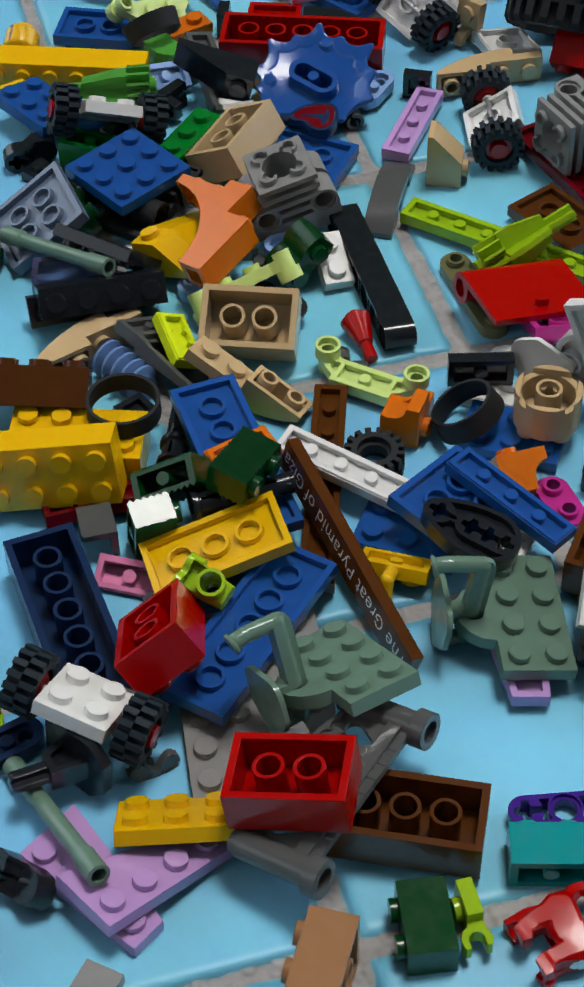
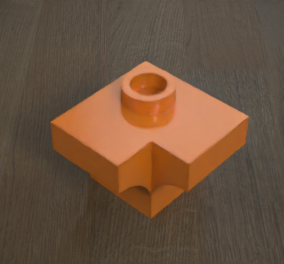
(409, 416)
(521, 464)

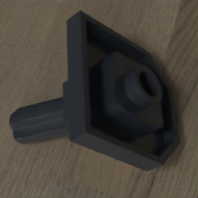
(66, 762)

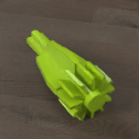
(521, 240)

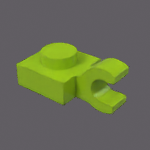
(469, 912)

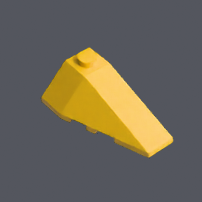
(169, 242)

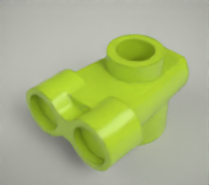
(199, 578)

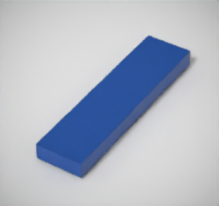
(511, 499)

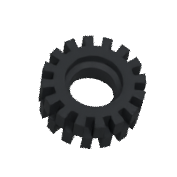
(379, 445)

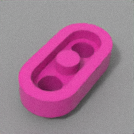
(561, 498)

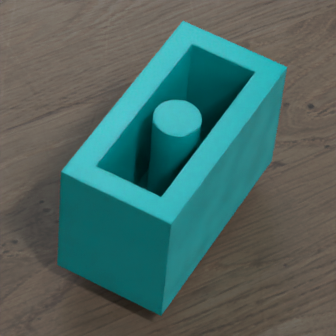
(545, 853)

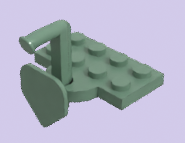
(507, 612)
(320, 670)

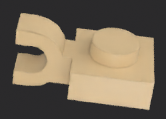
(471, 17)

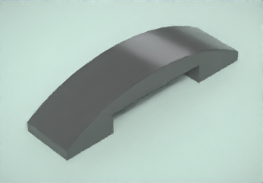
(387, 197)

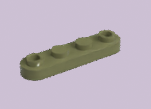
(458, 262)

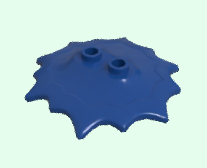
(315, 71)

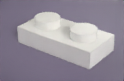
(336, 269)

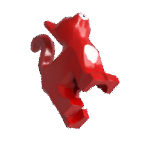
(562, 927)

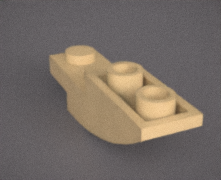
(518, 66)
(85, 338)
(262, 388)

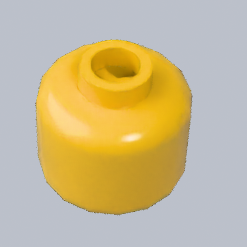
(22, 34)

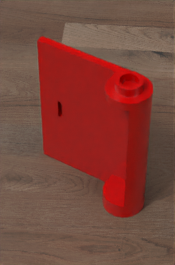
(519, 290)

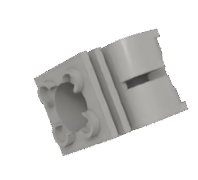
(561, 125)
(289, 187)

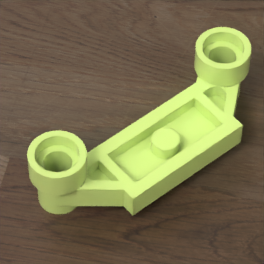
(129, 9)
(282, 265)
(365, 381)

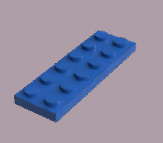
(213, 414)
(283, 585)

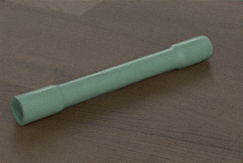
(90, 261)
(82, 855)

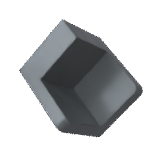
(98, 523)

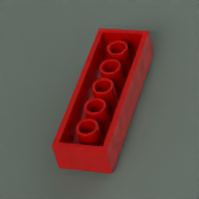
(249, 32)

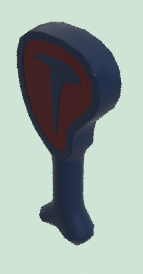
(316, 119)

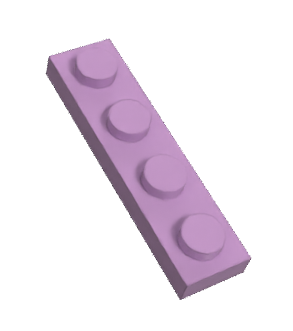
(412, 124)

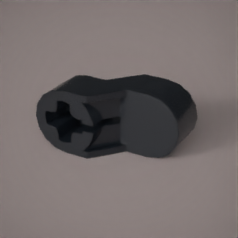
(21, 154)
(25, 881)

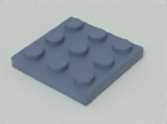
(37, 209)

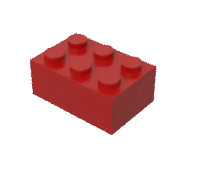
(161, 639)
(292, 782)

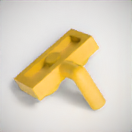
(393, 566)

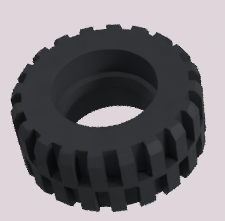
(546, 15)

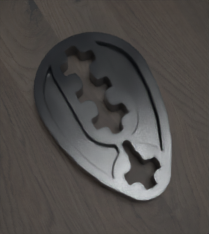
(459, 517)

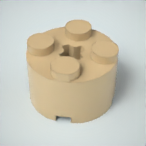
(547, 404)

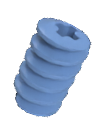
(115, 358)

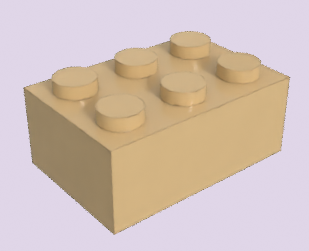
(233, 135)
(252, 320)

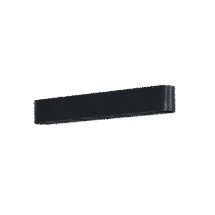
(374, 281)

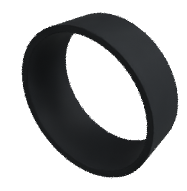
(151, 25)
(474, 425)

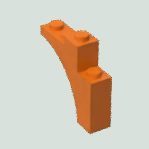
(224, 228)

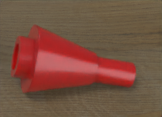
(358, 327)

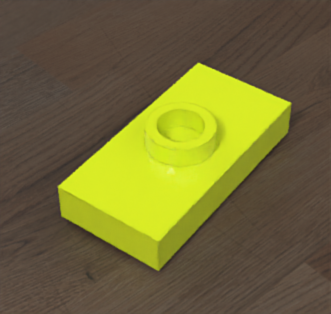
(175, 337)

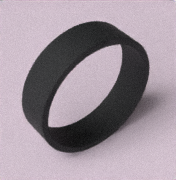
(125, 381)

